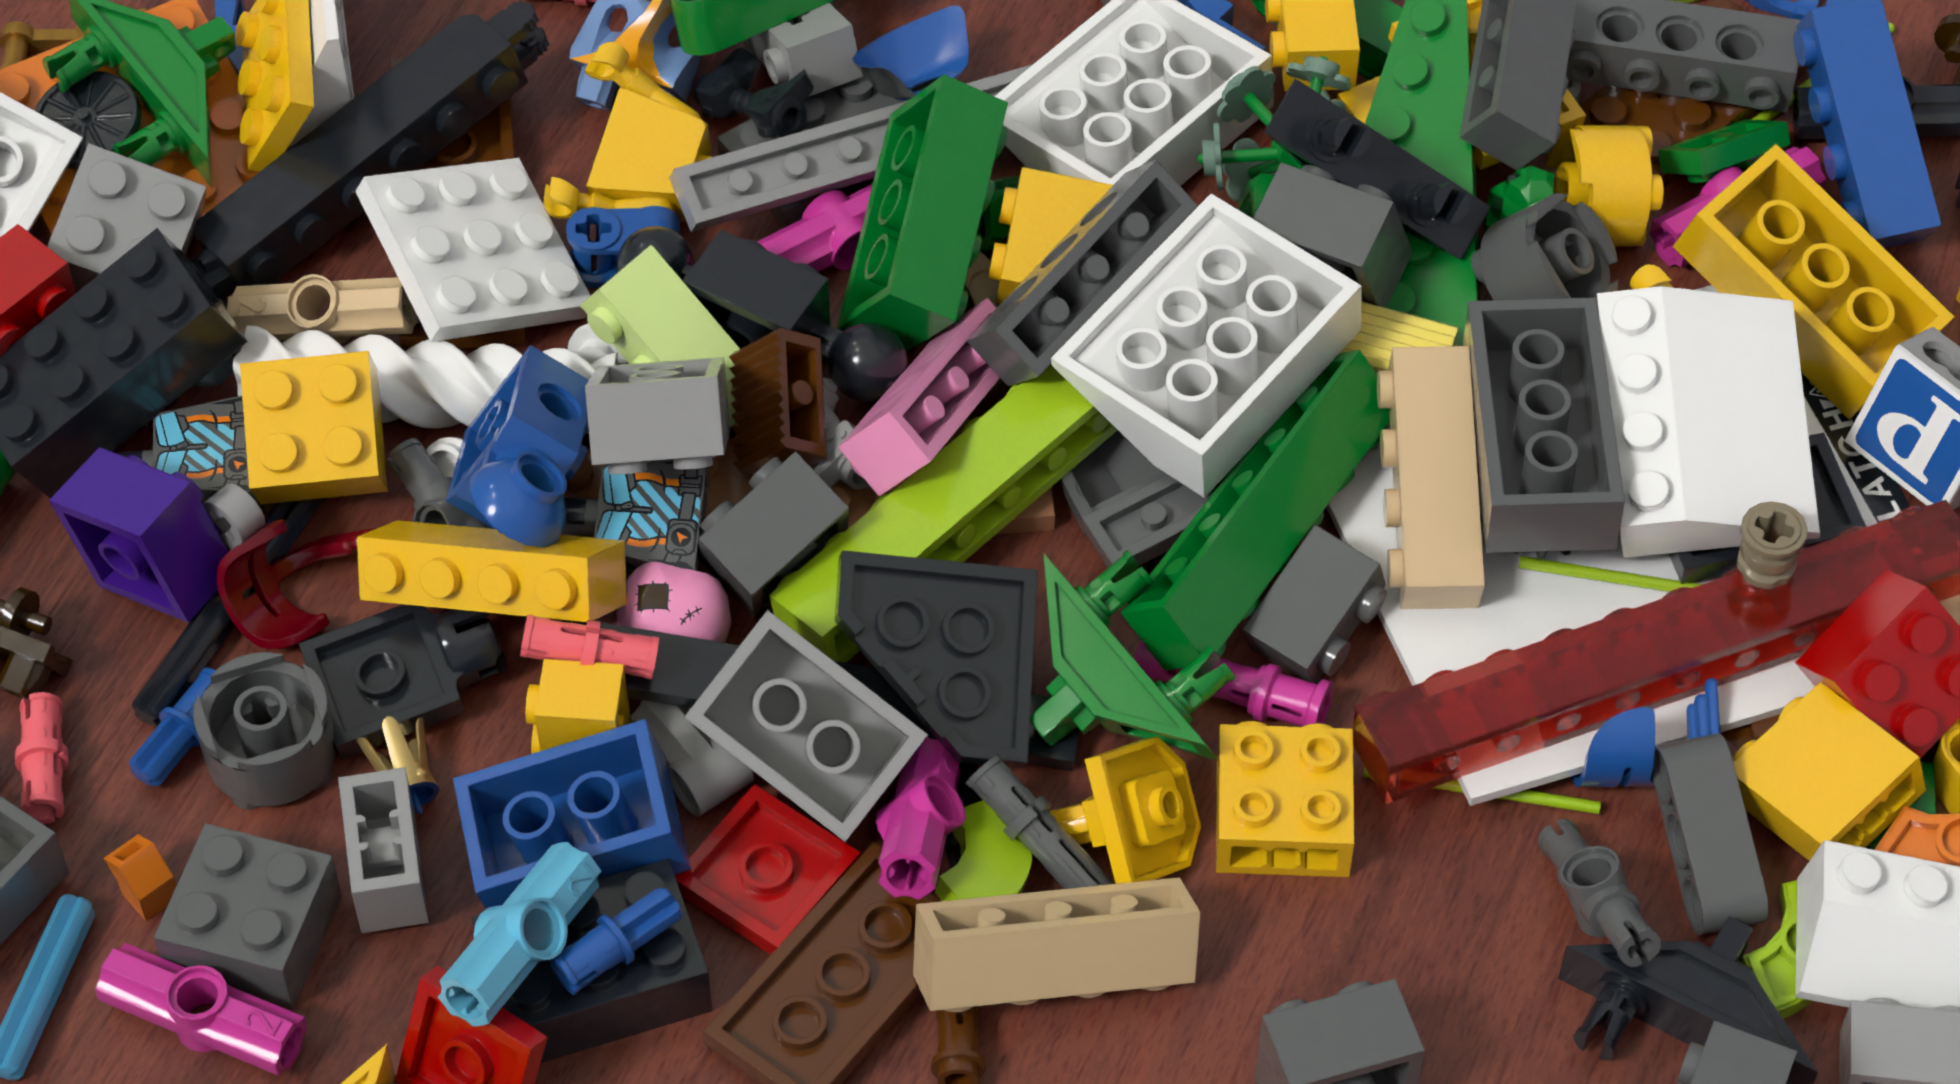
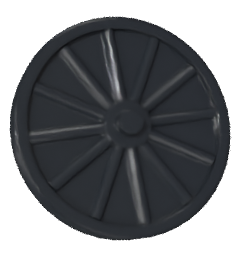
(96, 108)

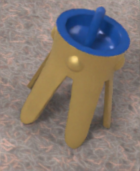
(410, 755)

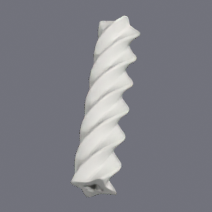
(424, 385)

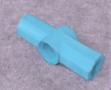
(519, 934)

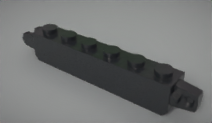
(383, 130)

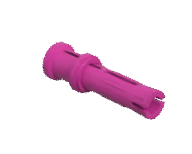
(1261, 690)

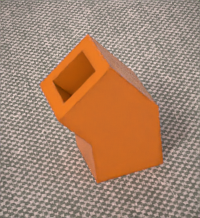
(142, 876)

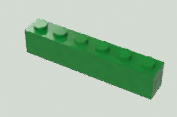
(1259, 516)

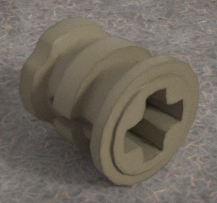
(1770, 544)

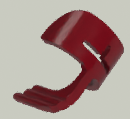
(279, 621)

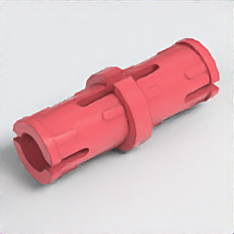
(589, 644)
(42, 757)

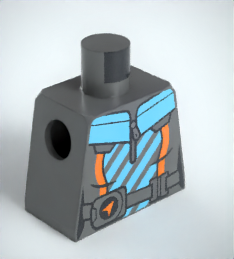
(202, 444)
(649, 510)

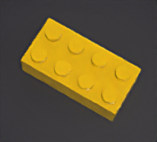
(1793, 242)

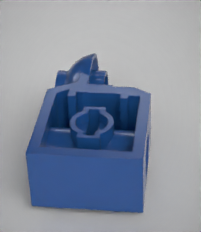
(524, 451)

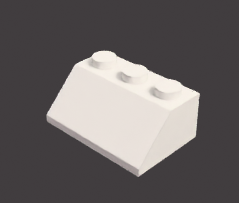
(1877, 928)

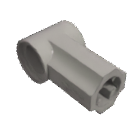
(698, 766)

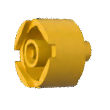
(1611, 175)

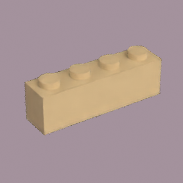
(1433, 478)
(1055, 944)

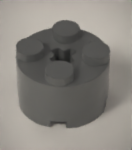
(1546, 253)
(265, 730)

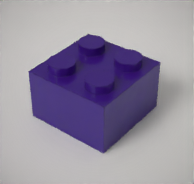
(142, 532)

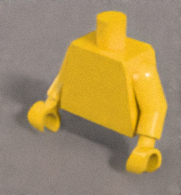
(640, 146)

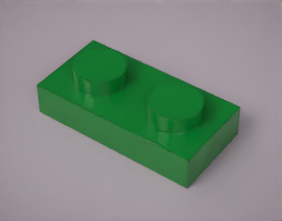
(1728, 146)

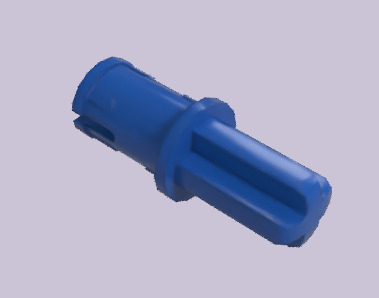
(171, 737)
(615, 939)

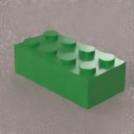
(926, 212)

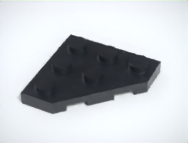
(949, 644)

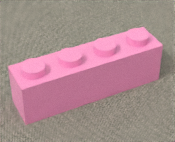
(922, 406)

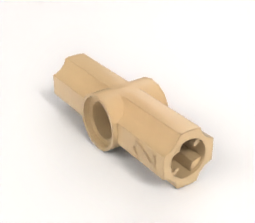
(355, 307)

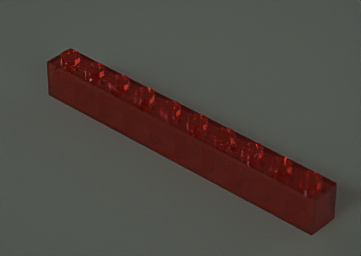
(1639, 656)

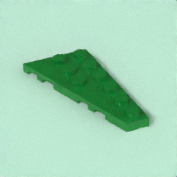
(1422, 111)

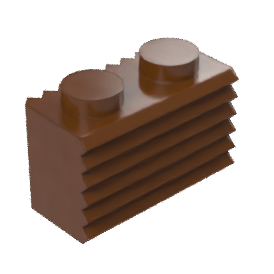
(778, 400)

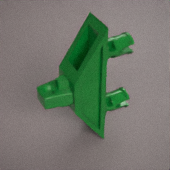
(160, 65)
(1103, 681)

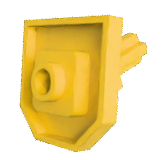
(1137, 810)

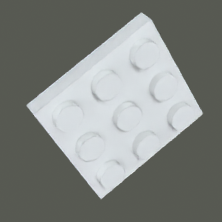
(473, 248)

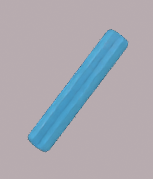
(43, 983)

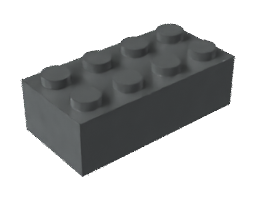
(1543, 426)

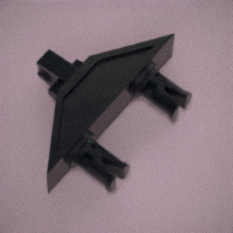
(1354, 154)
(1679, 994)

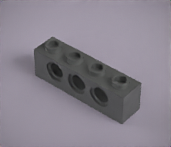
(1685, 51)
(1081, 273)

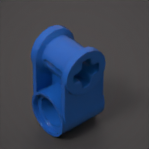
(612, 230)

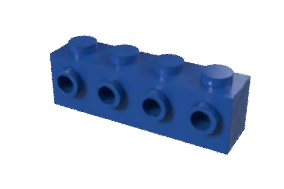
(1866, 121)

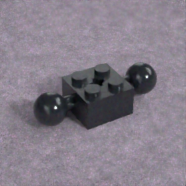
(760, 292)

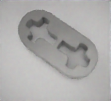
(234, 514)

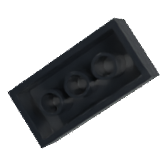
(110, 361)

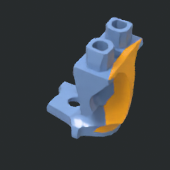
(646, 43)

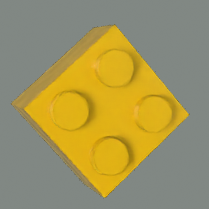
(313, 427)

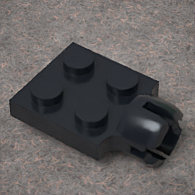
(402, 668)

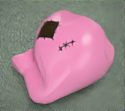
(675, 602)

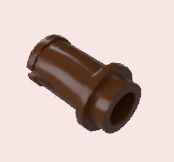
(958, 1048)

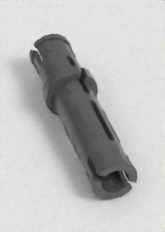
(1035, 826)

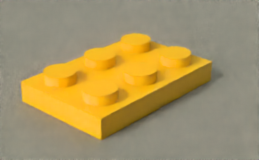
(274, 77)

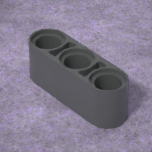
(1709, 833)

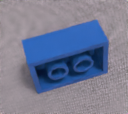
(596, 793)

